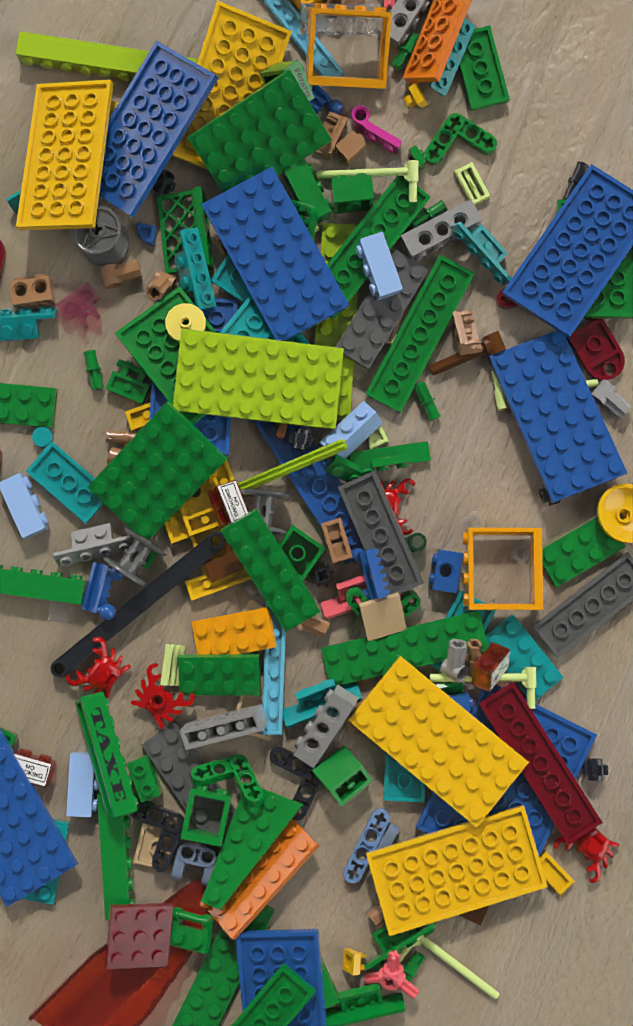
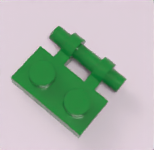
(128, 387)

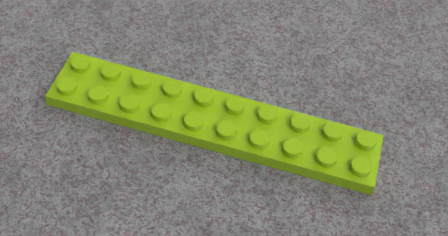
(329, 331)

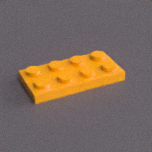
(235, 633)

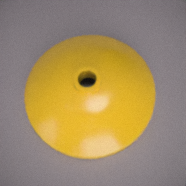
(612, 503)

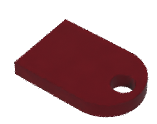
(596, 348)

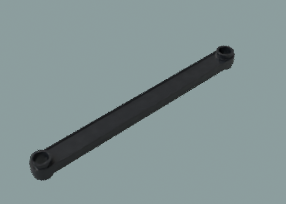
(139, 604)

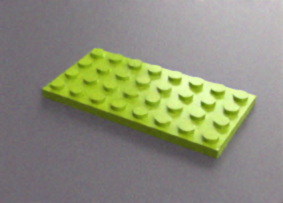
(258, 379)

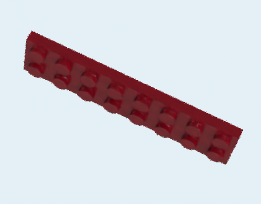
(546, 769)

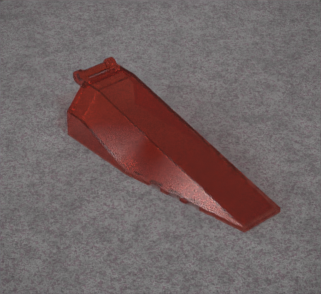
(118, 996)

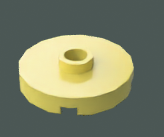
(179, 314)

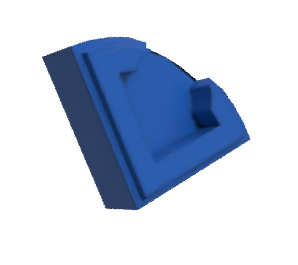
(147, 233)

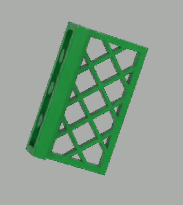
(201, 222)

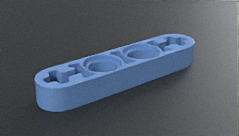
(366, 845)

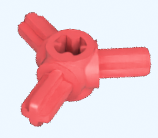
(392, 976)

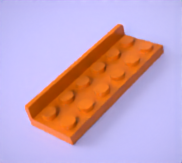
(436, 41)
(265, 880)

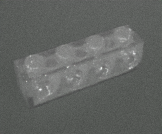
(340, 25)

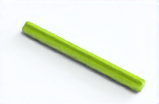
(294, 465)

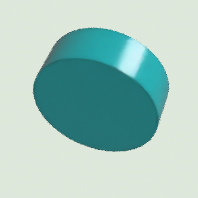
(42, 437)

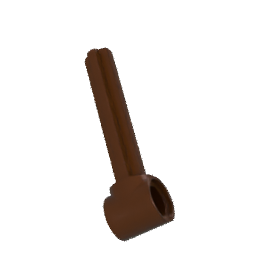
(490, 345)

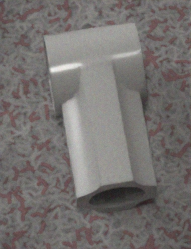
(606, 395)
(454, 664)

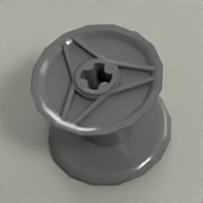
(105, 242)
(265, 505)
(134, 557)

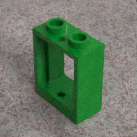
(201, 835)

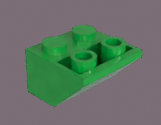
(342, 775)

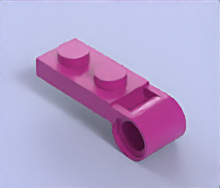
(374, 133)

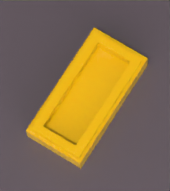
(554, 874)

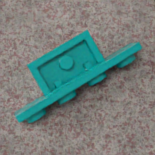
(454, 59)
(486, 249)
(194, 270)
(23, 323)
(310, 699)

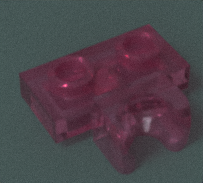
(80, 304)

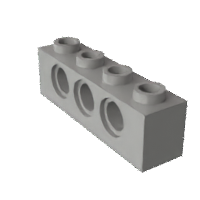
(410, 19)
(410, 241)
(223, 727)
(312, 752)

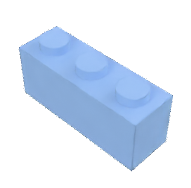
(379, 266)
(354, 428)
(24, 505)
(81, 786)

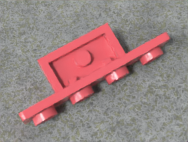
(339, 605)

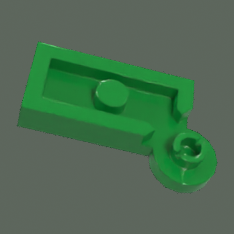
(345, 469)

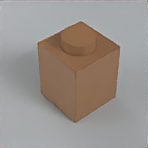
(350, 147)

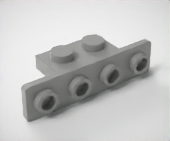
(92, 544)

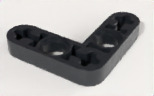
(304, 773)
(167, 830)

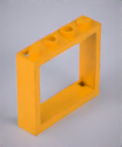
(359, 11)
(536, 567)

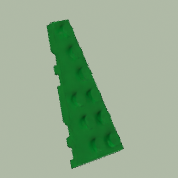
(246, 843)

